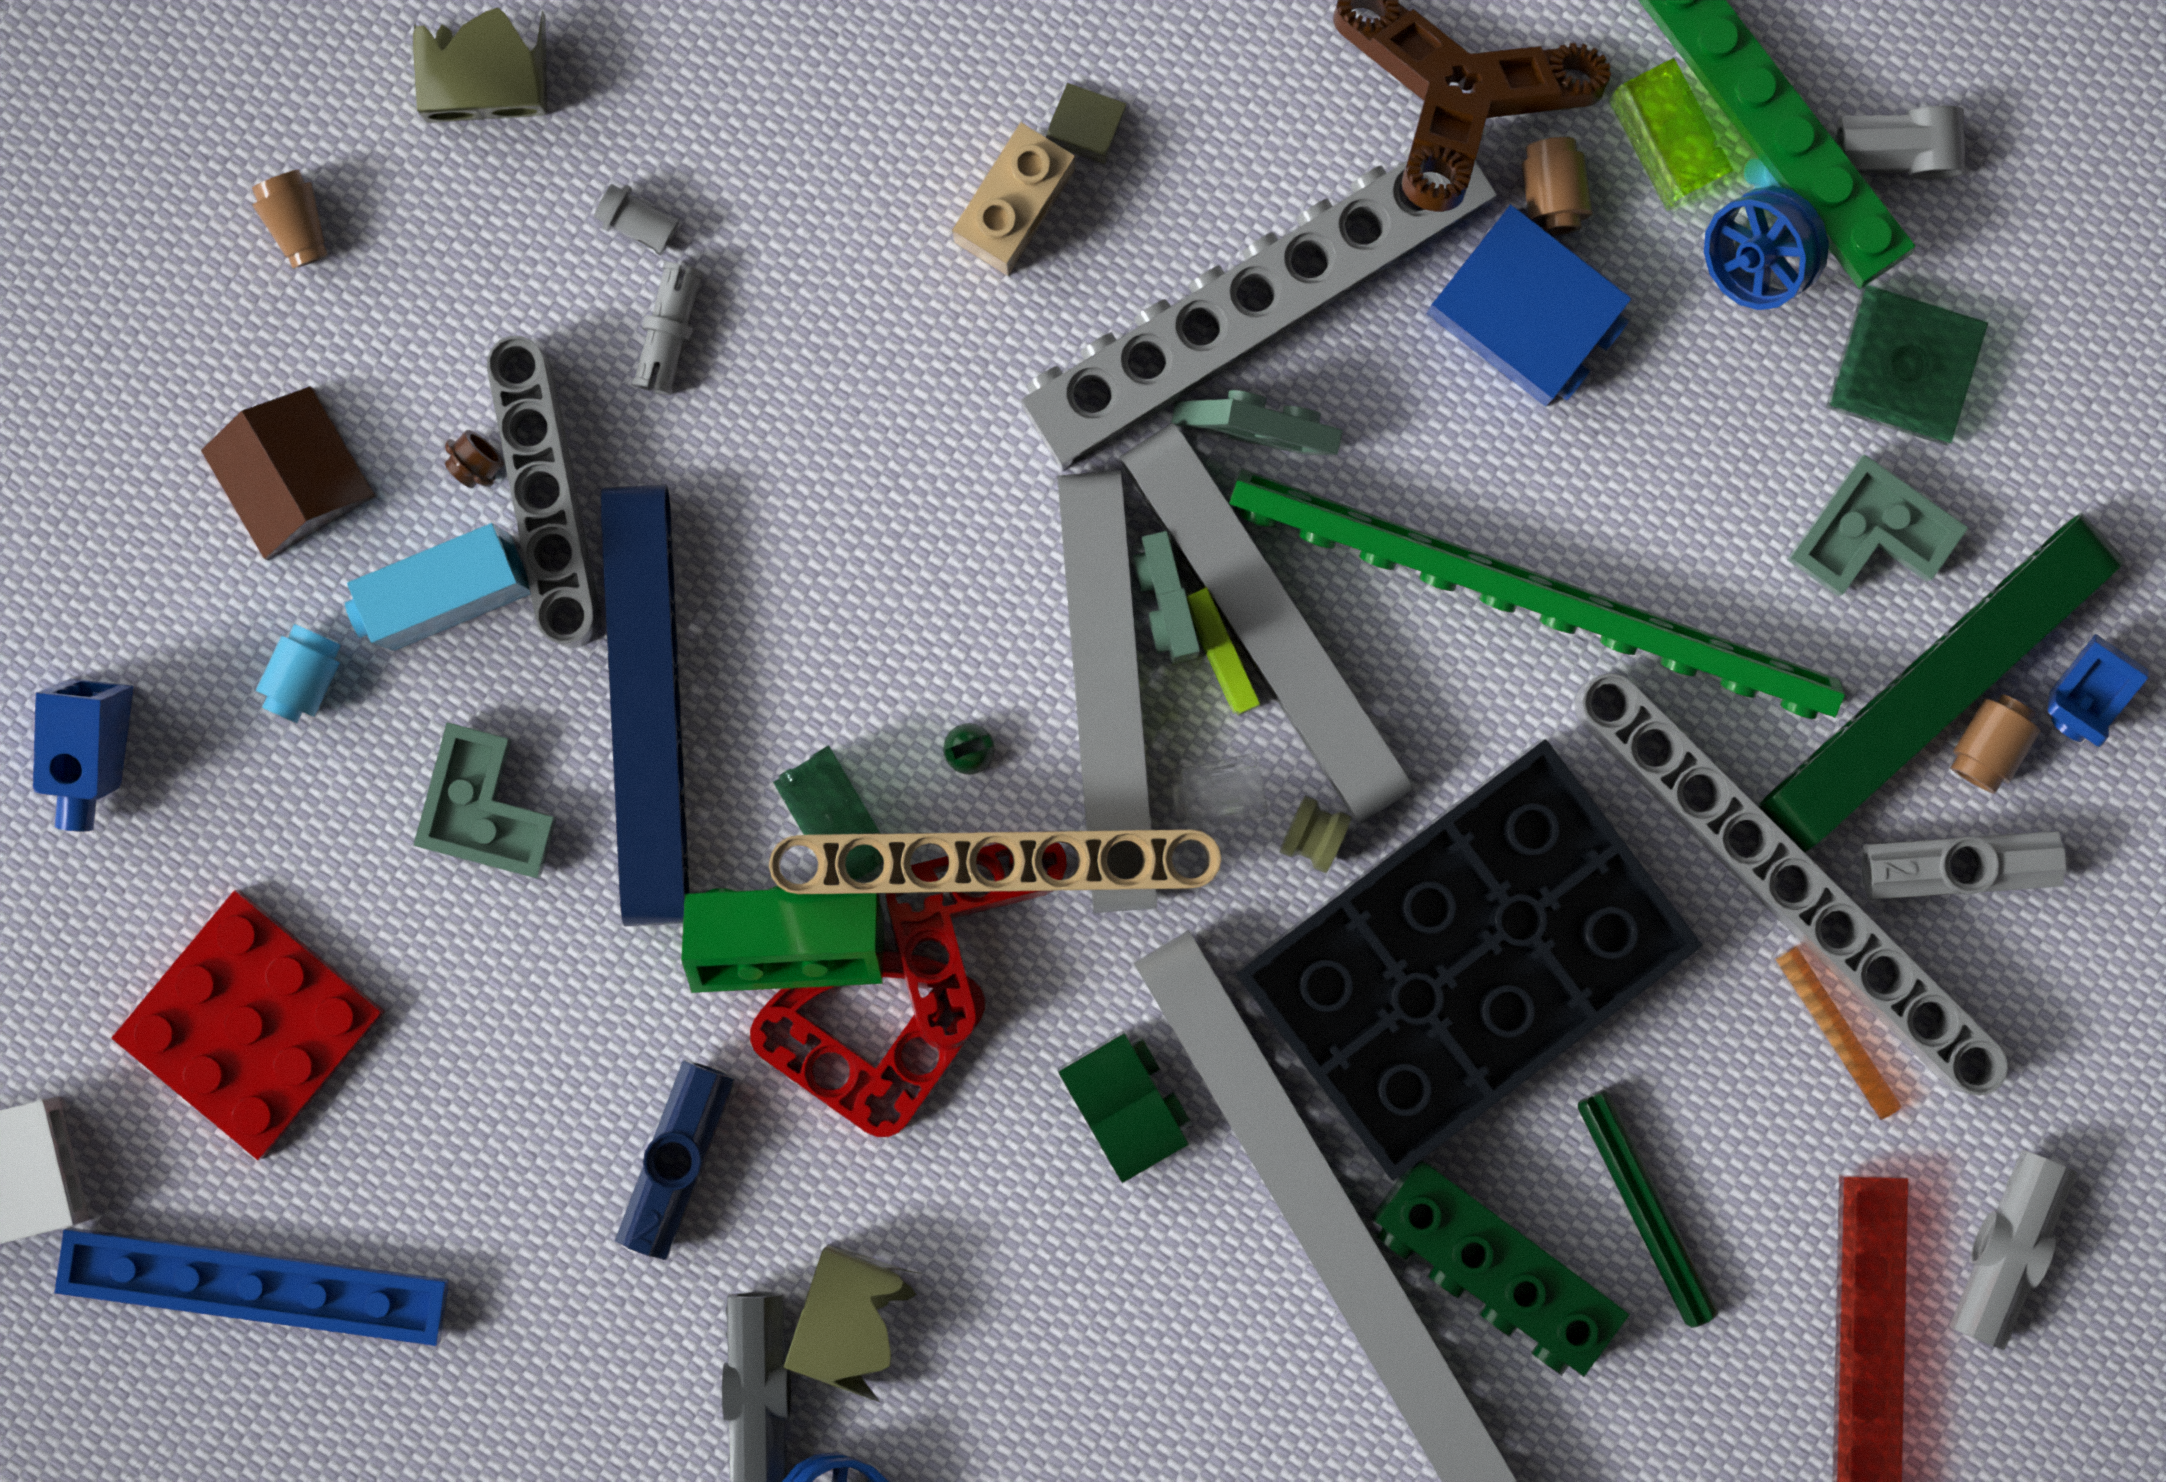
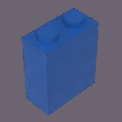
(1531, 308)

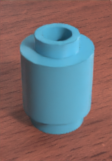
(299, 674)

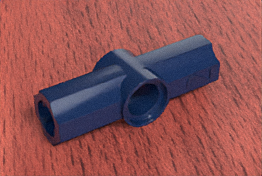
(658, 1197)

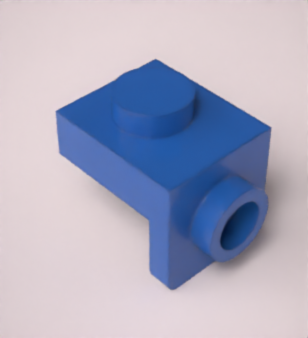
(2094, 691)

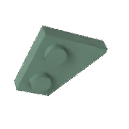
(1248, 421)

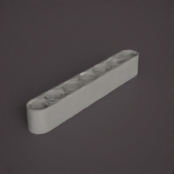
(1266, 623)
(1106, 673)

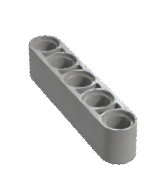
(529, 464)

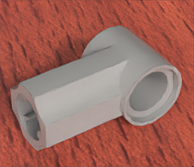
(1922, 142)

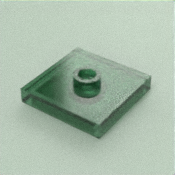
(1907, 365)

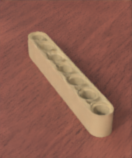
(1027, 869)

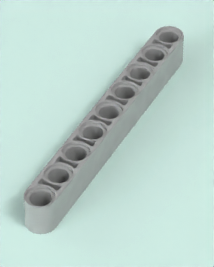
(1819, 895)

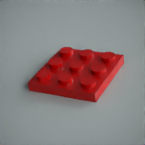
(248, 1024)

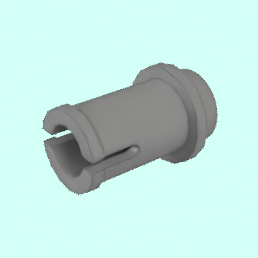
(636, 218)

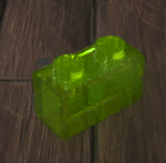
(1670, 134)

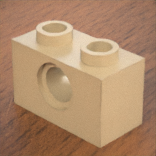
(1014, 199)

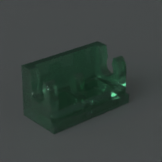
(828, 804)

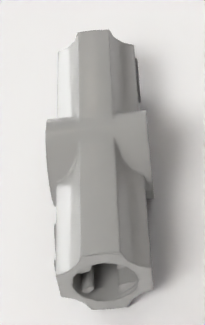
(2001, 865)
(2013, 1249)

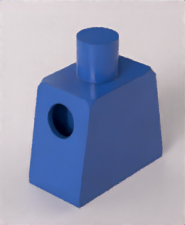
(83, 725)

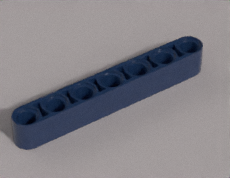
(645, 704)

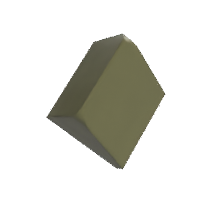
(1086, 123)

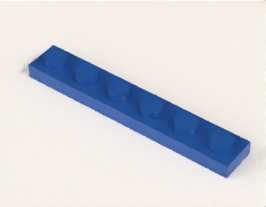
(251, 1286)

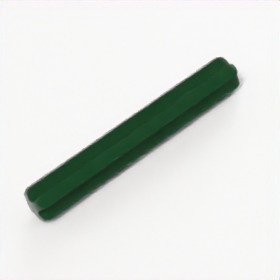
(1648, 1209)

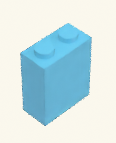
(437, 588)

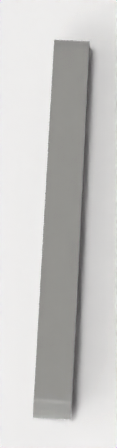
(1320, 1214)

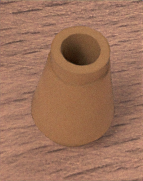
(291, 217)

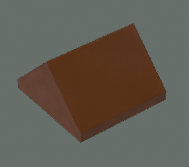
(286, 470)

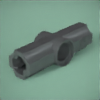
(756, 1387)

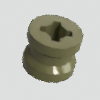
(1315, 834)

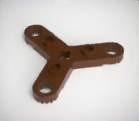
(1452, 120)

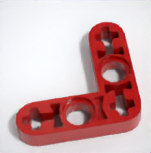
(936, 925)

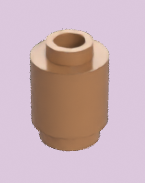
(1556, 185)
(1995, 743)

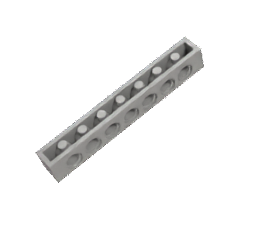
(1075, 434)

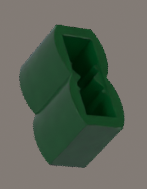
(1124, 1104)

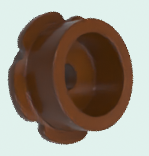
(473, 460)

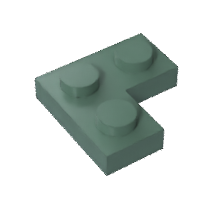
(1871, 512)
(1172, 622)
(463, 811)

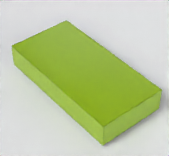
(1221, 653)

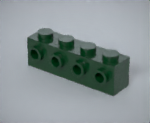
(1498, 1266)

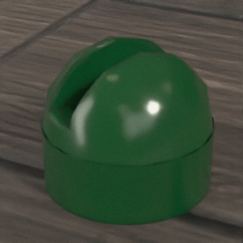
(972, 762)

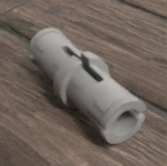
(667, 328)

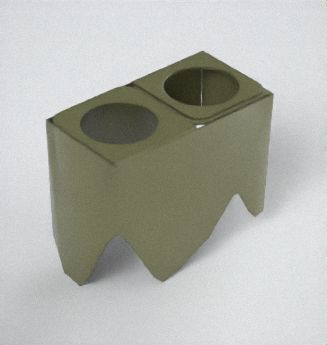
(479, 71)
(840, 1323)

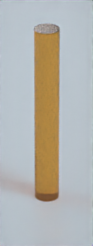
(1838, 1032)

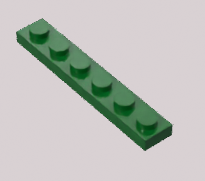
(1784, 132)

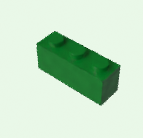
(781, 940)

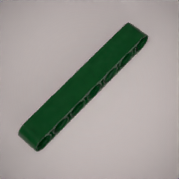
(1942, 682)

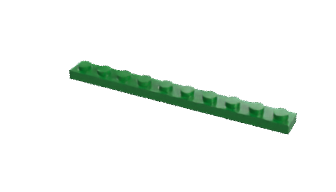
(1559, 603)

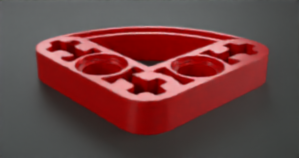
(863, 1075)

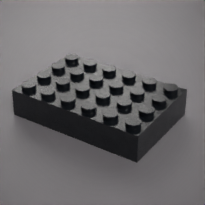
(1467, 959)

